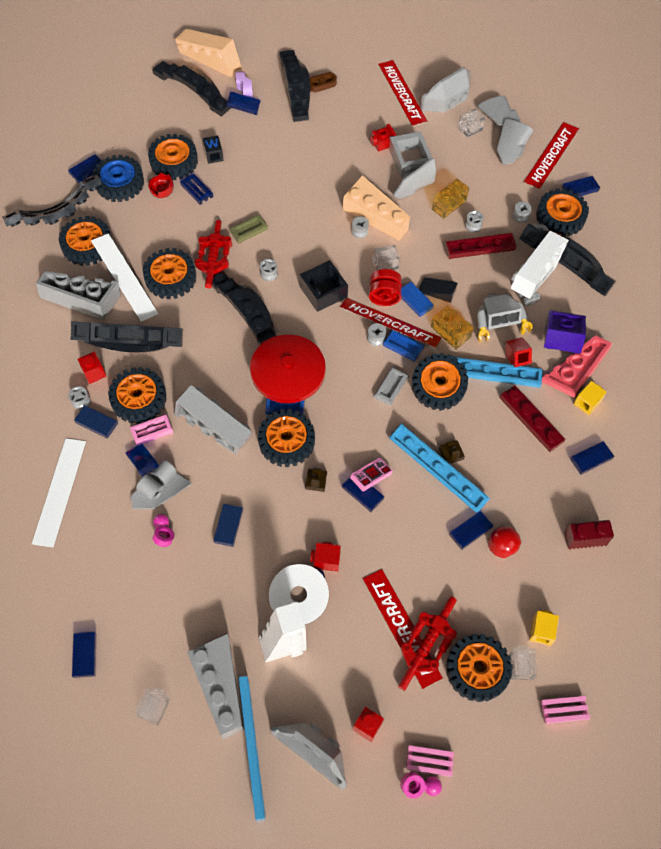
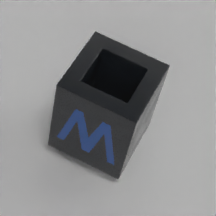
(213, 149)

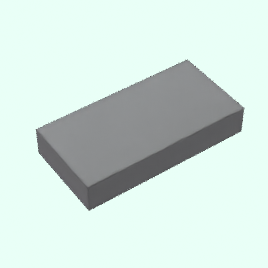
(391, 386)

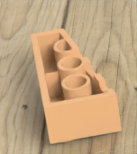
(209, 50)
(381, 212)

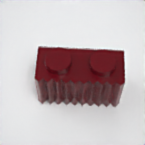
(588, 534)

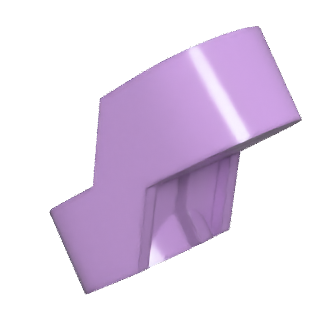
(244, 84)

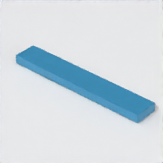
(501, 372)
(439, 468)
(252, 749)

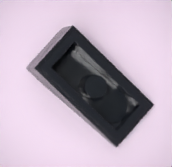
(439, 288)

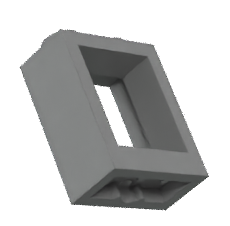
(408, 142)

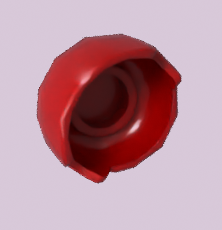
(161, 186)
(504, 541)

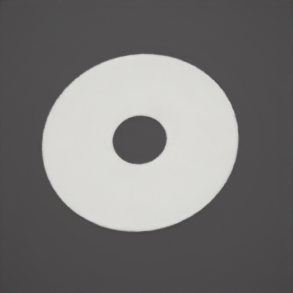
(302, 576)

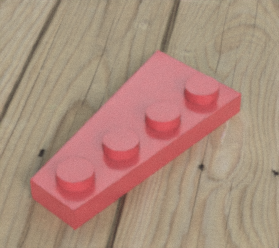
(577, 368)

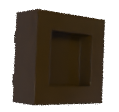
(451, 452)
(316, 480)

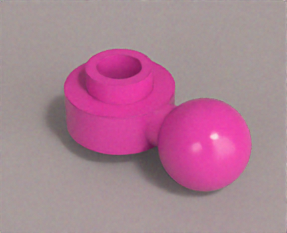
(163, 534)
(431, 785)

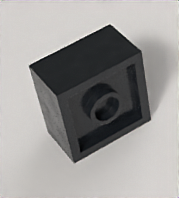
(323, 285)

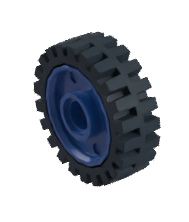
(119, 178)

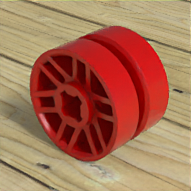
(385, 287)

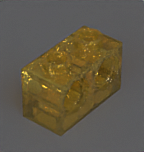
(450, 198)
(450, 329)

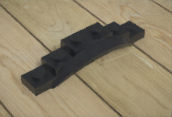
(196, 81)
(297, 83)
(58, 211)
(574, 258)
(247, 304)
(127, 337)

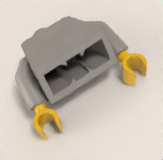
(501, 312)

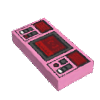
(371, 474)

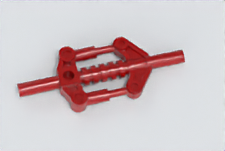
(215, 242)
(438, 625)

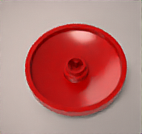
(287, 368)

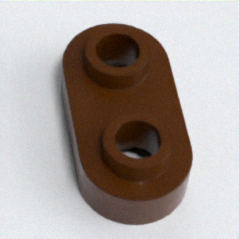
(323, 82)

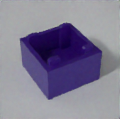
(565, 331)

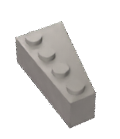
(79, 294)
(212, 419)
(218, 682)

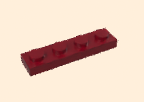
(480, 245)
(532, 418)

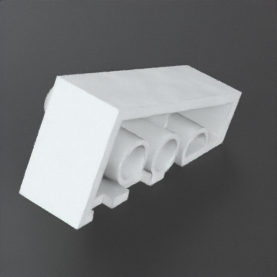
(539, 265)
(284, 633)

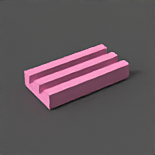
(153, 432)
(583, 707)
(449, 763)

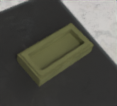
(248, 229)

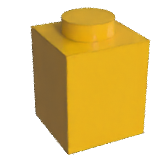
(590, 397)
(544, 627)

